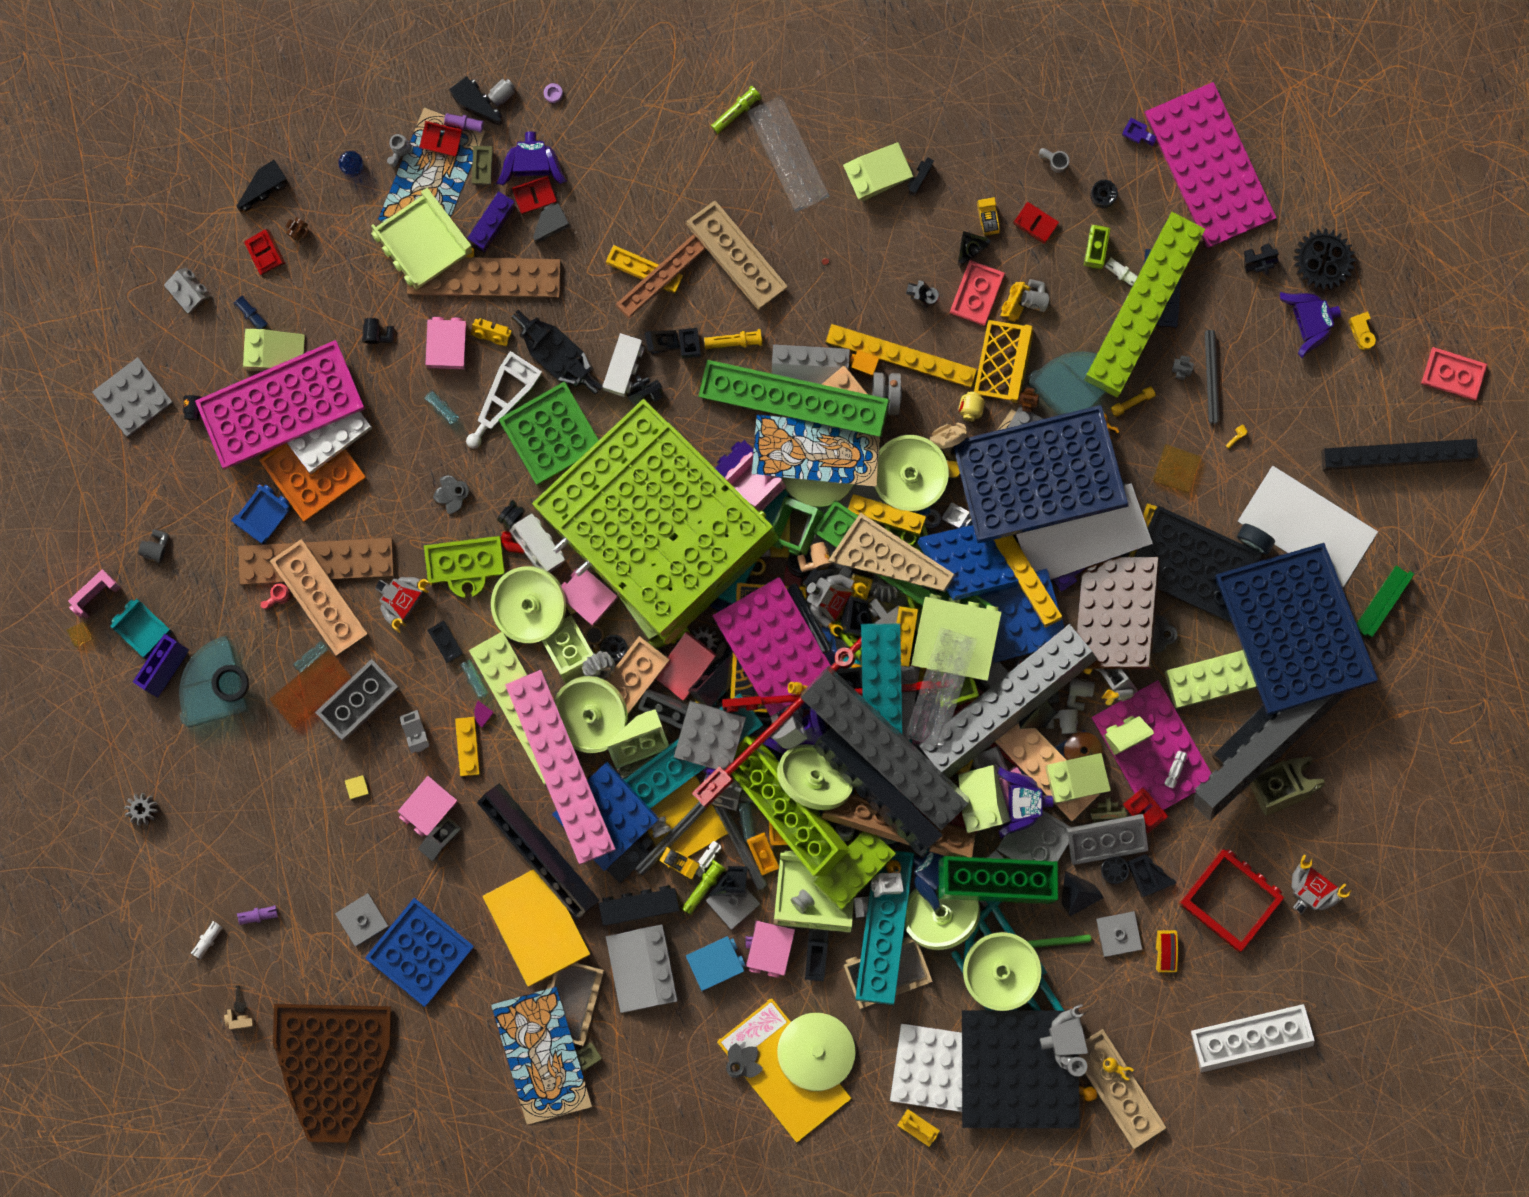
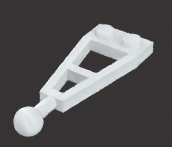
(519, 369)

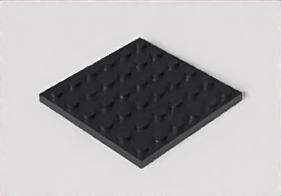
(1010, 1076)

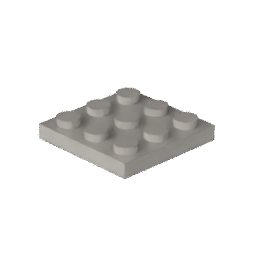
(132, 397)
(709, 736)
(1039, 842)

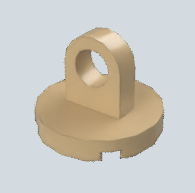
(949, 436)

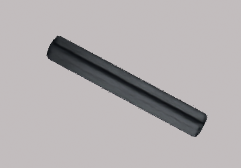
(809, 618)

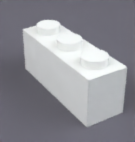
(623, 365)
(537, 543)

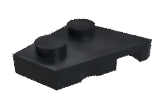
(1148, 876)

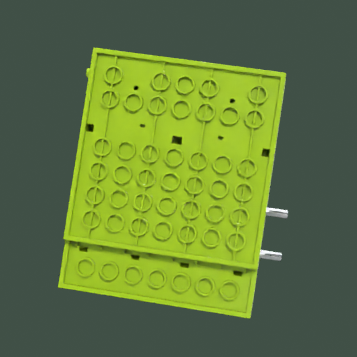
(655, 521)

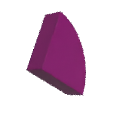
(482, 713)

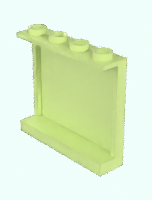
(422, 240)
(959, 618)
(823, 915)

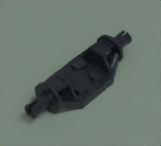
(556, 352)

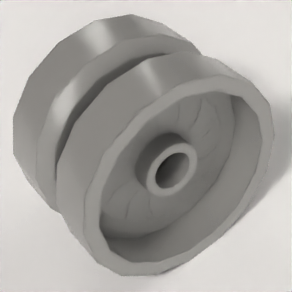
(894, 394)

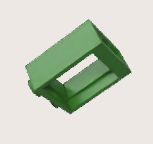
(782, 517)

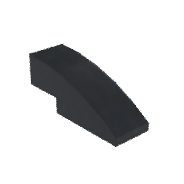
(816, 954)

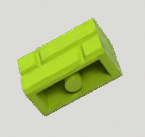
(1096, 246)

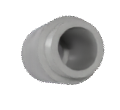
(501, 92)

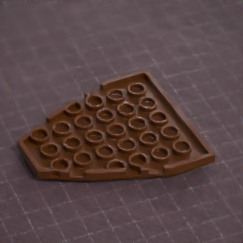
(330, 1063)

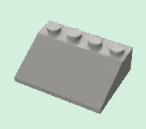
(808, 363)
(641, 968)

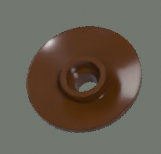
(1079, 740)

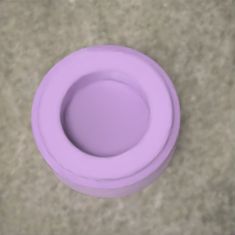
(553, 93)

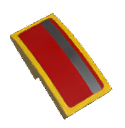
(1167, 950)

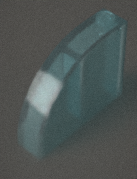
(1063, 383)
(196, 693)

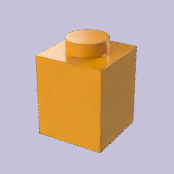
(863, 363)

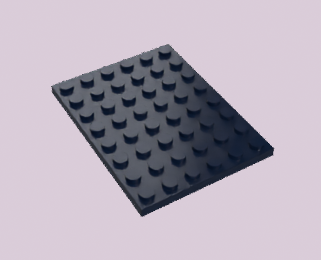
(1040, 474)
(1296, 628)

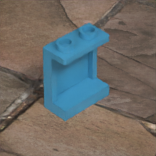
(715, 963)

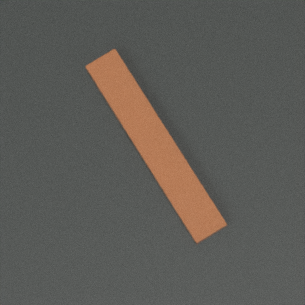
(660, 276)

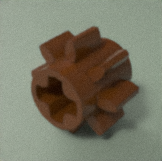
(297, 229)
(1028, 399)

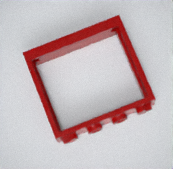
(1212, 924)

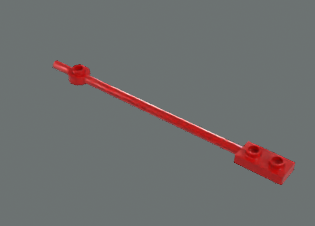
(753, 703)
(721, 779)

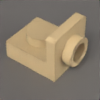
(241, 1022)

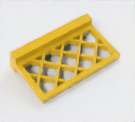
(1020, 364)

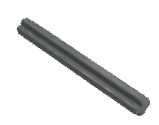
(1212, 379)
(671, 838)
(741, 847)

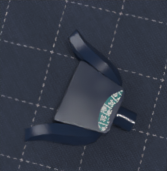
(928, 877)

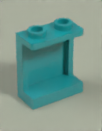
(139, 627)

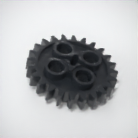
(1340, 265)

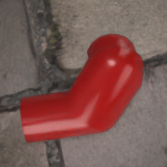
(508, 543)

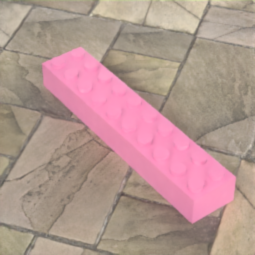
(560, 767)

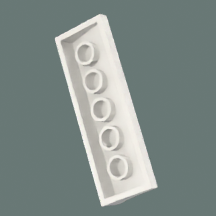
(1252, 1038)

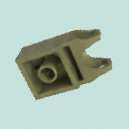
(1288, 784)

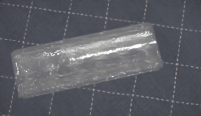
(788, 154)
(941, 688)

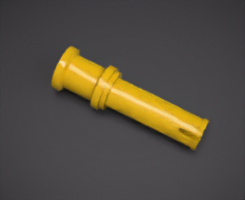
(742, 339)

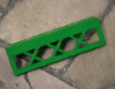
(1383, 601)

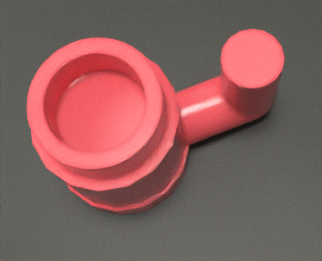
(279, 594)

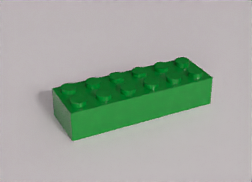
(998, 880)

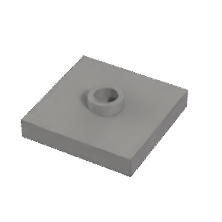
(733, 908)
(361, 919)
(1119, 934)

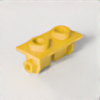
(1011, 307)
(482, 330)
(918, 1127)

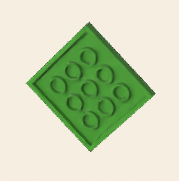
(549, 432)

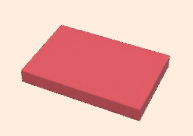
(977, 293)
(1454, 373)
(686, 665)

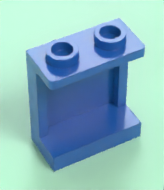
(262, 514)

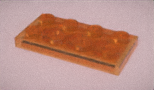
(310, 689)

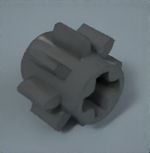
(1182, 367)

